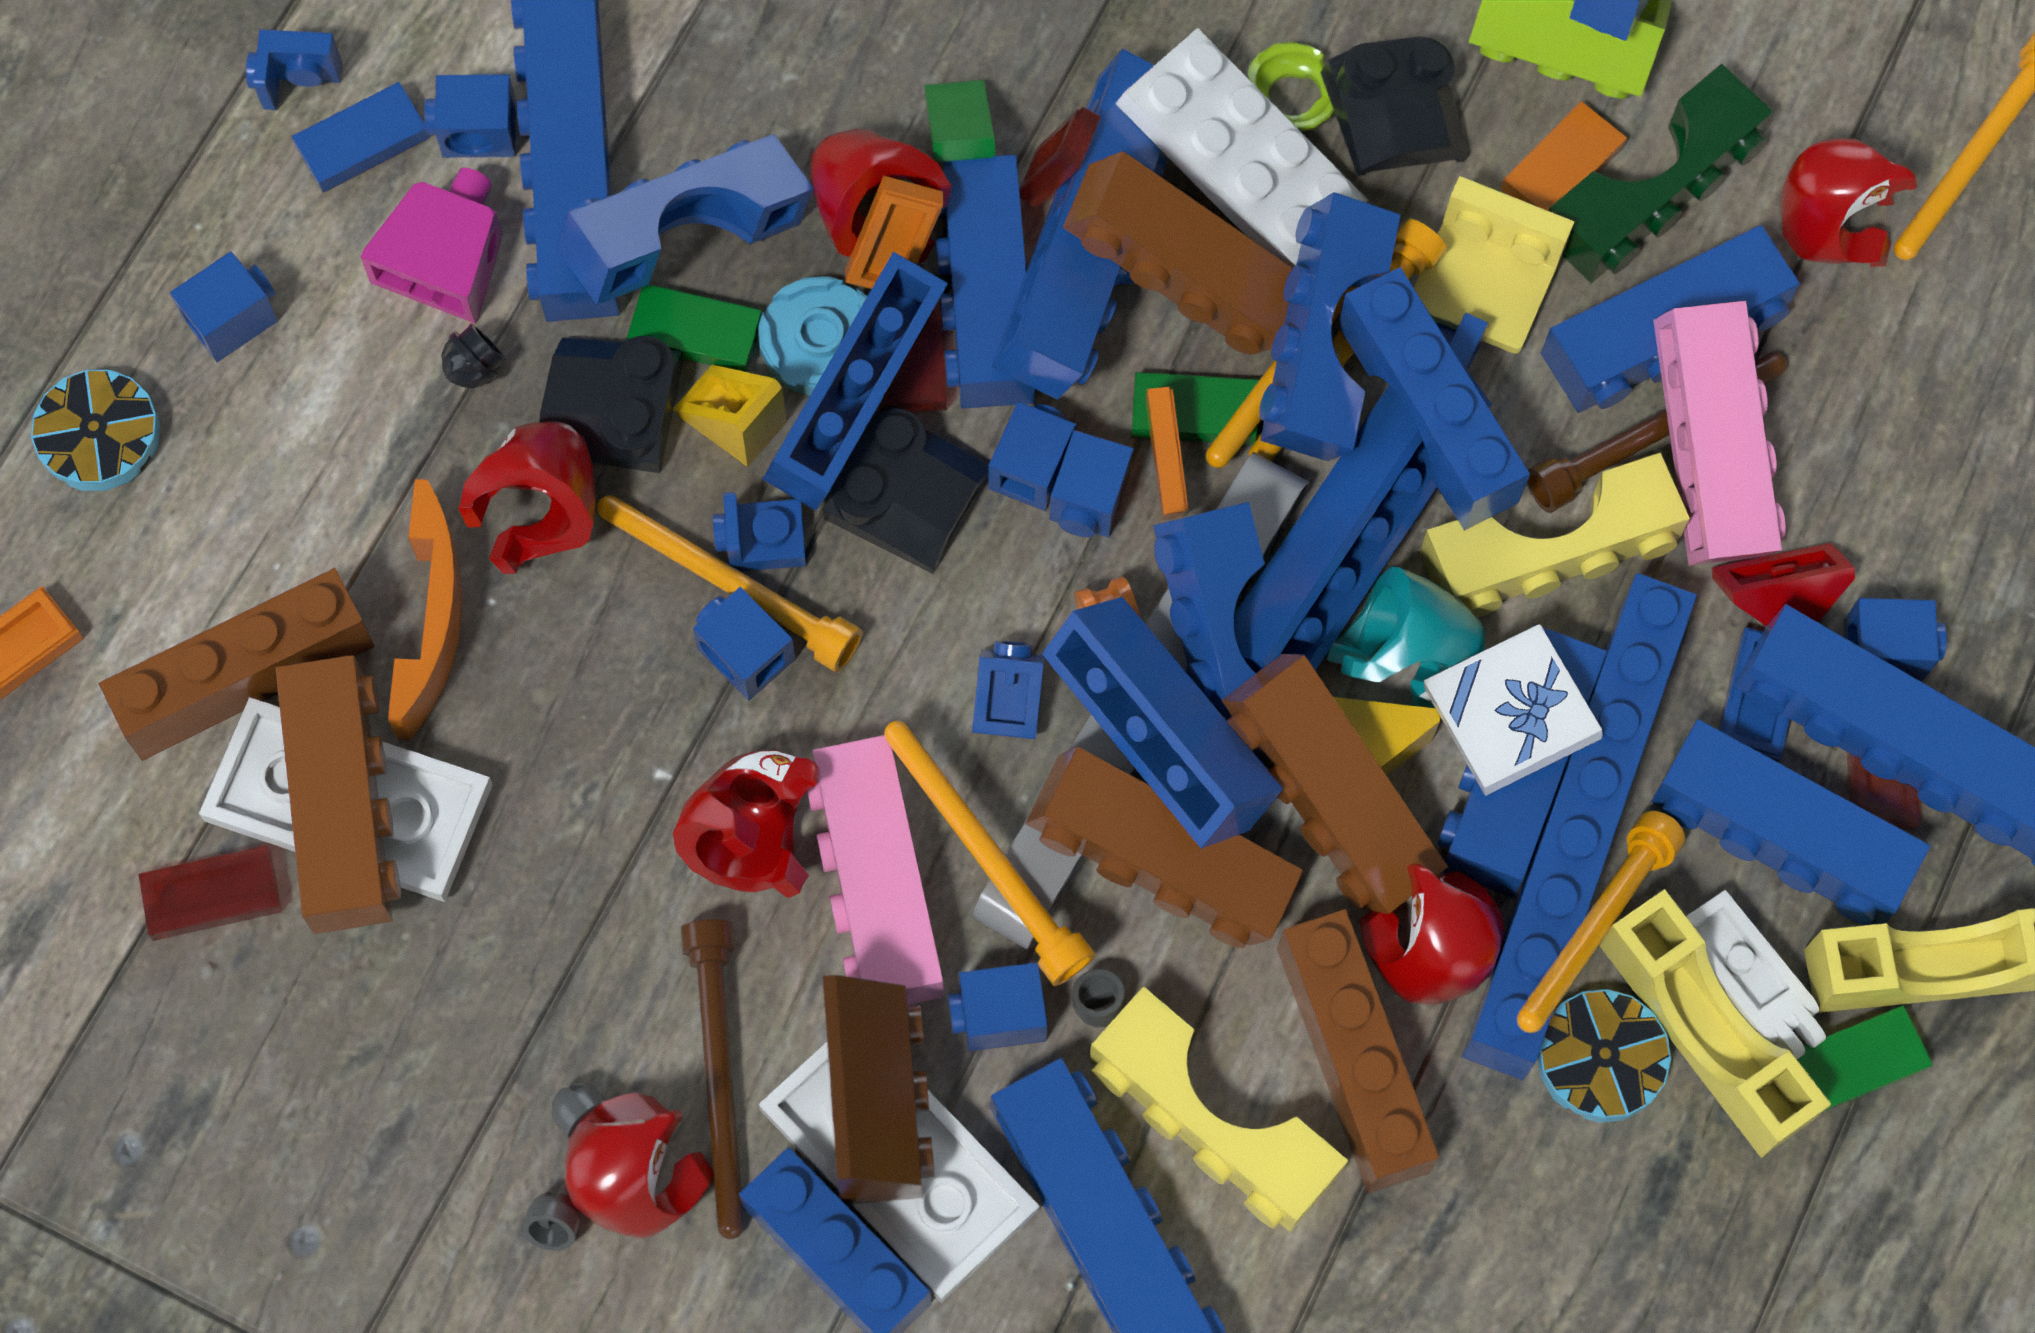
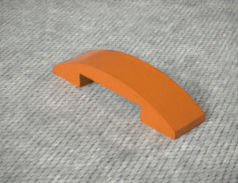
(420, 682)

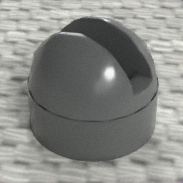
(1093, 990)
(574, 1103)
(539, 1218)

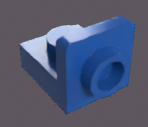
(291, 56)
(760, 534)
(1008, 690)

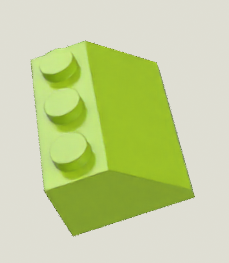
(1565, 48)

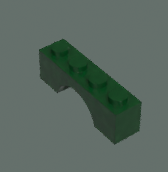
(1711, 130)

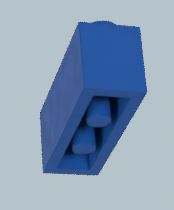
(834, 1247)

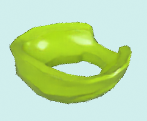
(1295, 61)

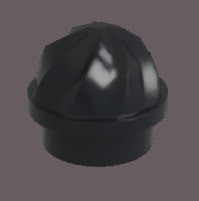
(470, 358)

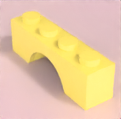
(1631, 515)
(1898, 967)
(1748, 1075)
(1277, 1166)

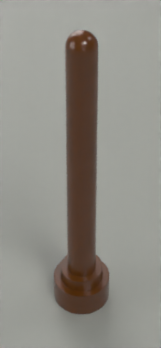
(1557, 481)
(709, 948)

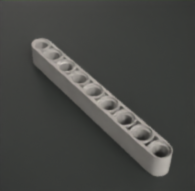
(1273, 499)

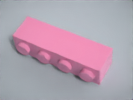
(1719, 432)
(875, 868)

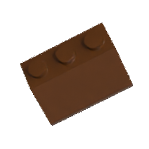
(875, 1090)

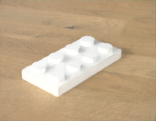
(1233, 143)
(429, 800)
(963, 1210)

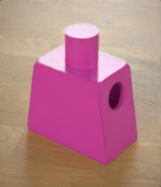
(439, 246)

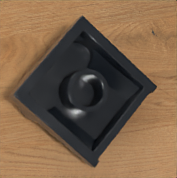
(1396, 104)
(615, 397)
(904, 488)

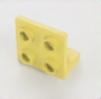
(1494, 263)

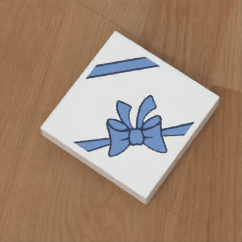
(1512, 709)

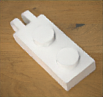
(1756, 976)

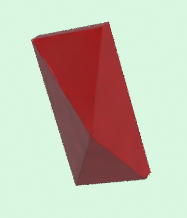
(1800, 578)

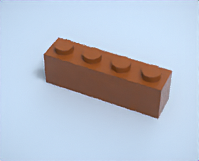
(1181, 251)
(235, 660)
(1332, 783)
(335, 794)
(1139, 841)
(1357, 1052)

